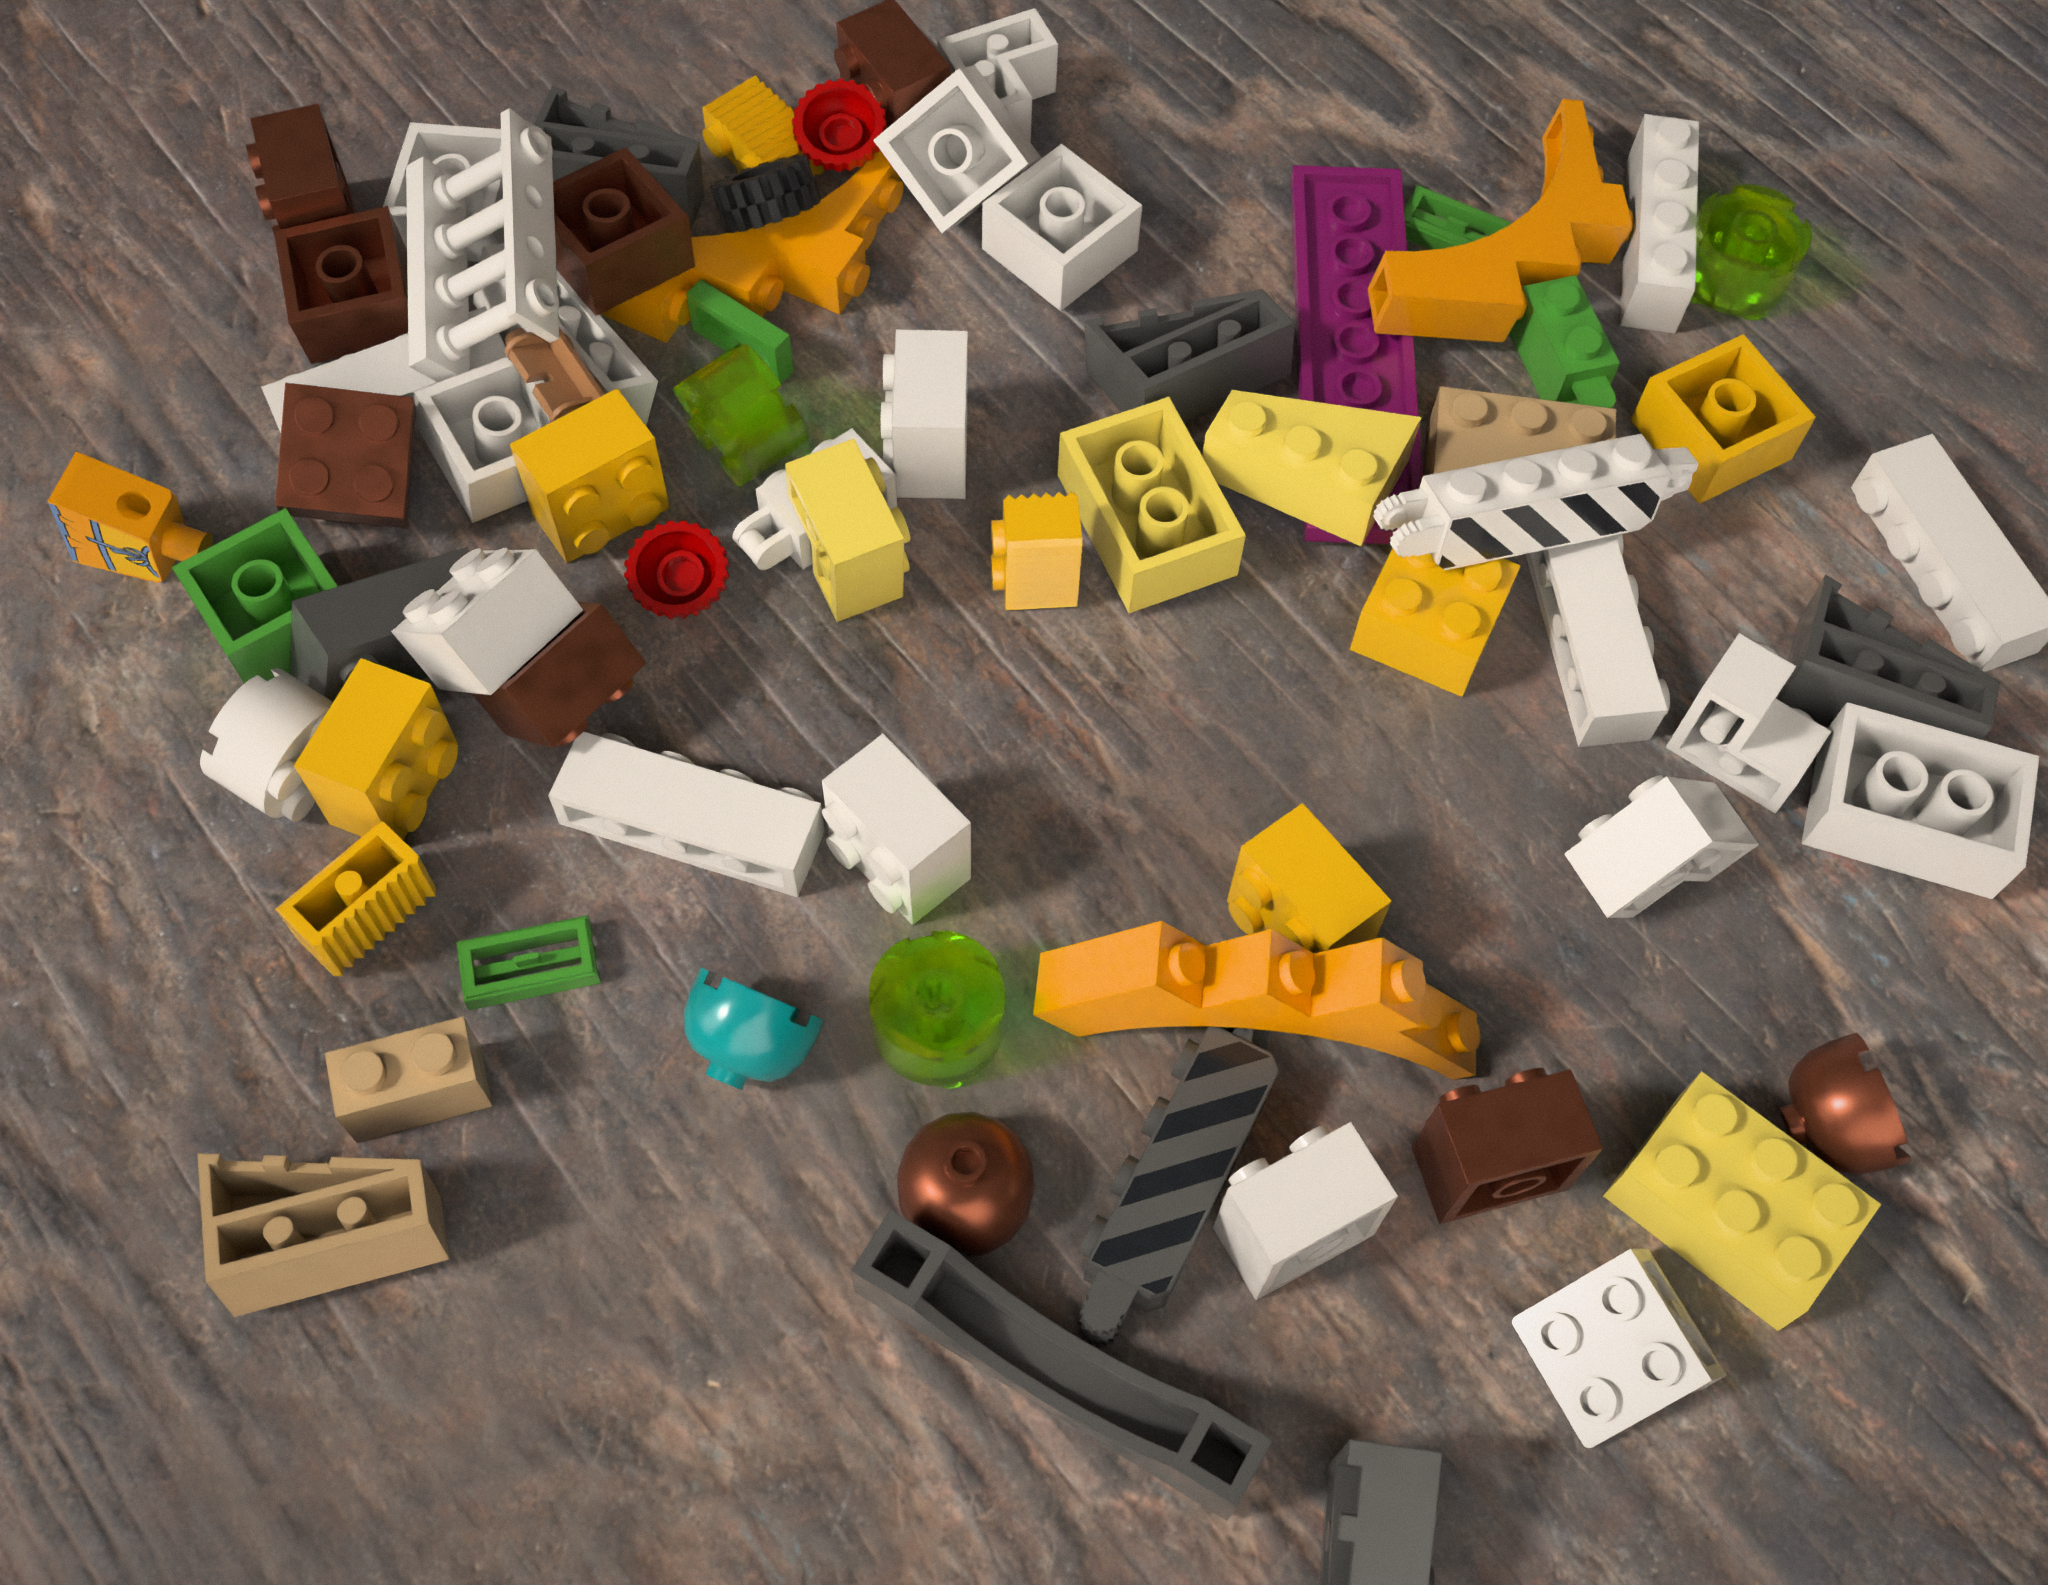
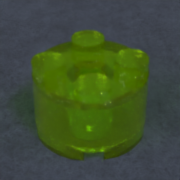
(1748, 250)
(741, 413)
(923, 975)

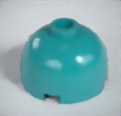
(745, 1031)

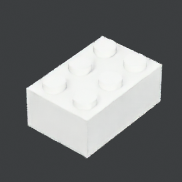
(1922, 801)

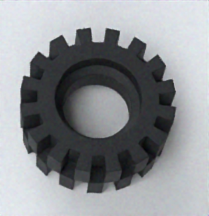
(765, 193)

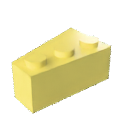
(1310, 458)

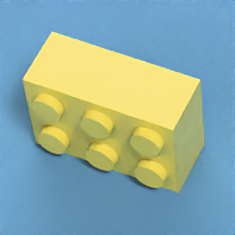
(1150, 504)
(1742, 1202)

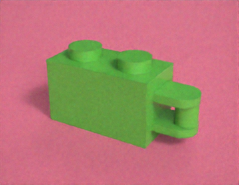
(1565, 345)

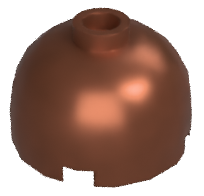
(1844, 1110)
(966, 1182)

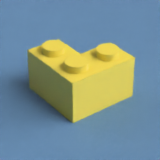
(850, 528)

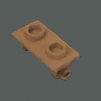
(567, 377)

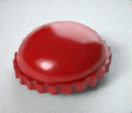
(838, 125)
(677, 569)

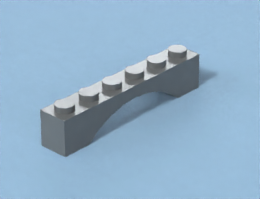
(1131, 1413)

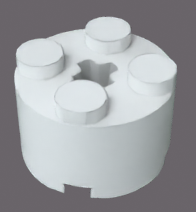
(261, 740)

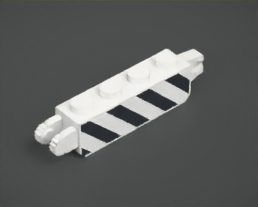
(1535, 501)

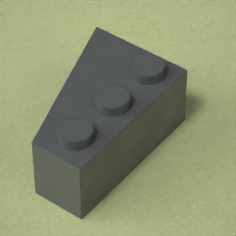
(587, 135)
(1192, 354)
(356, 622)
(1864, 661)
(1380, 1515)

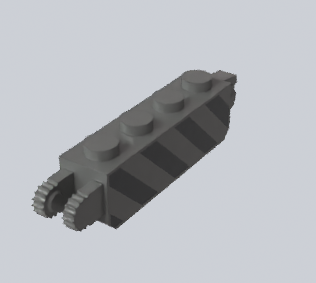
(1178, 1178)

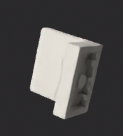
(1617, 1346)

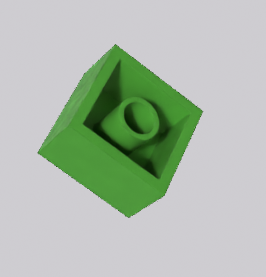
(248, 591)

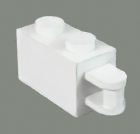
(780, 519)

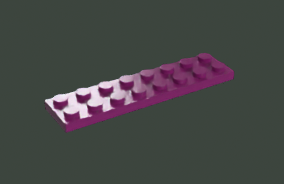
(1338, 238)

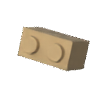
(408, 1079)

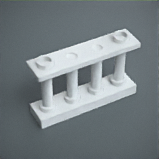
(438, 244)

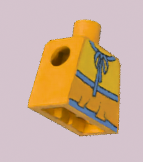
(121, 521)

